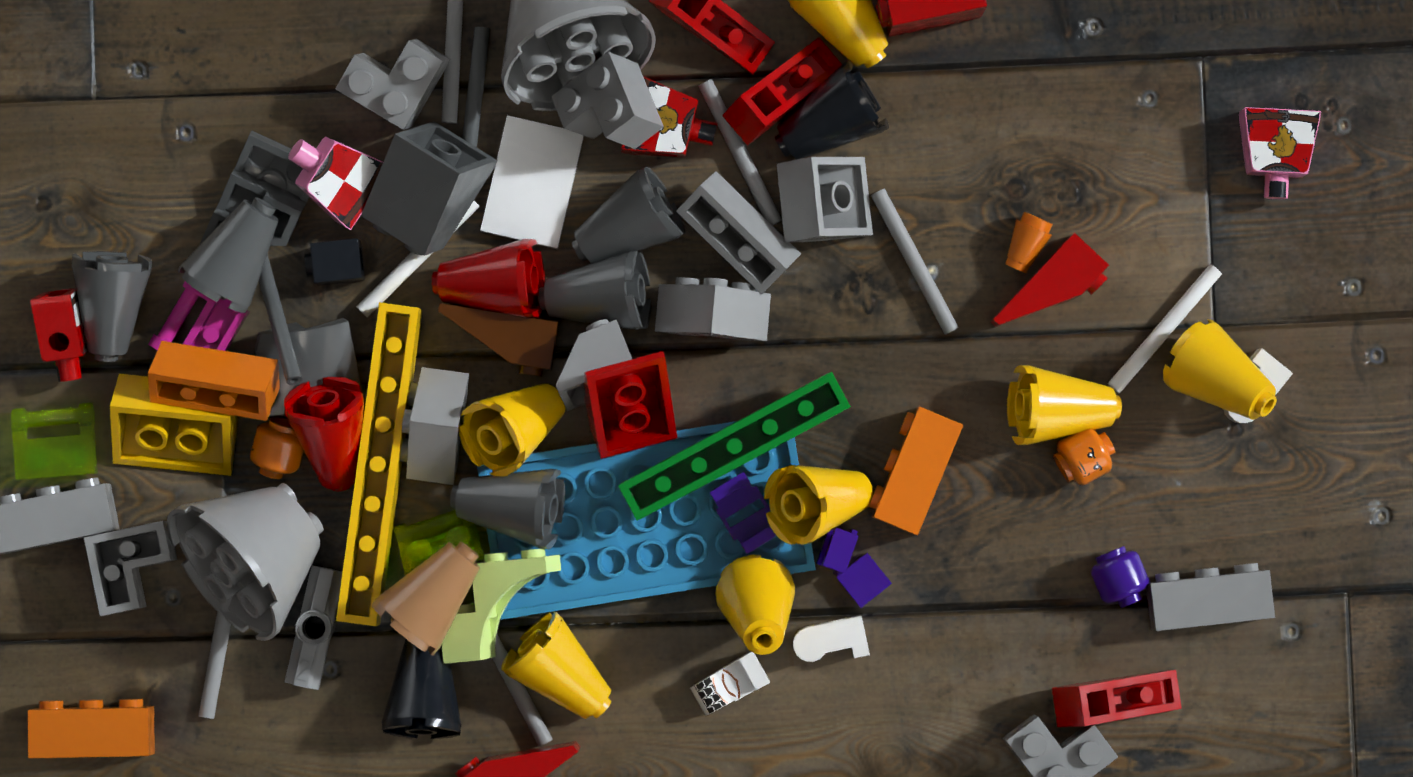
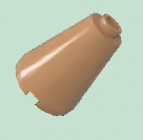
(430, 596)

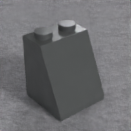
(426, 187)

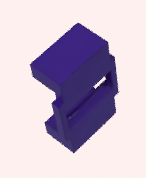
(735, 496)
(837, 550)

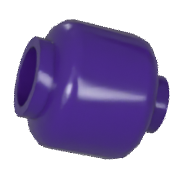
(1120, 576)

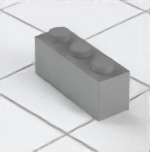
(738, 232)
(56, 515)
(1210, 598)

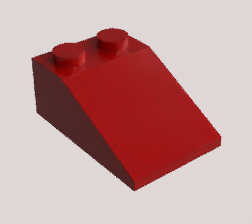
(629, 405)
(524, 763)

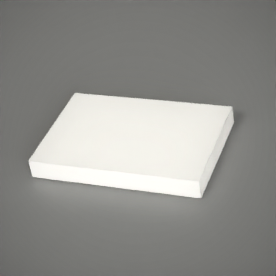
(532, 182)

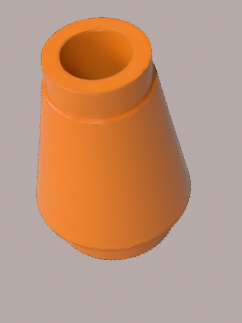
(1027, 241)

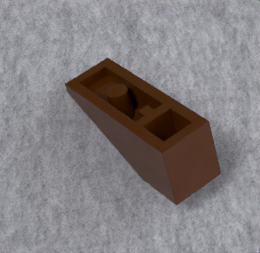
(517, 339)

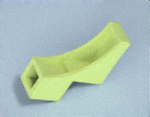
(497, 581)

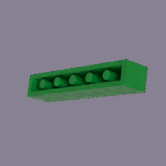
(734, 446)

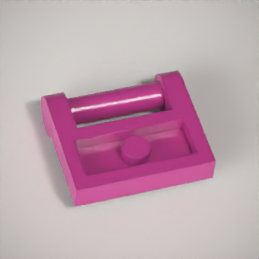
(213, 328)

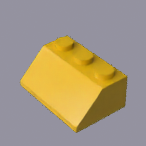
(167, 434)

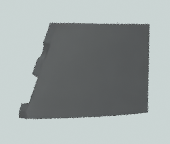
(268, 175)
(320, 353)

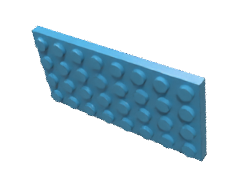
(616, 557)

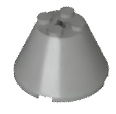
(561, 38)
(250, 550)

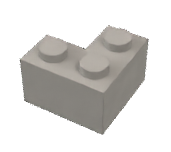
(398, 92)
(609, 100)
(713, 309)
(434, 425)
(116, 564)
(1042, 756)

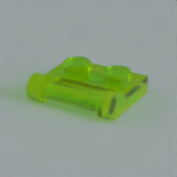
(54, 455)
(418, 551)

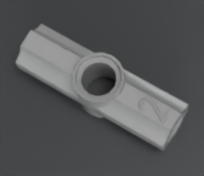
(310, 654)

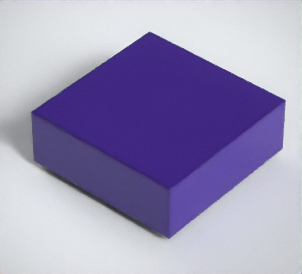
(864, 580)

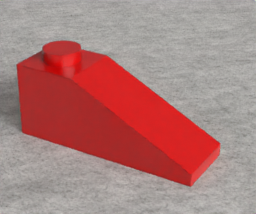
(720, 28)
(781, 91)
(1061, 278)
(1116, 698)

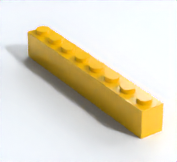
(379, 463)

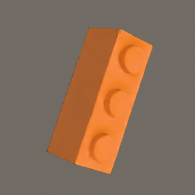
(214, 380)
(915, 470)
(91, 729)

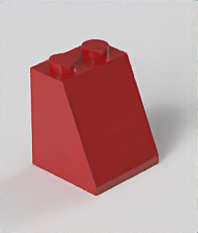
(918, 15)

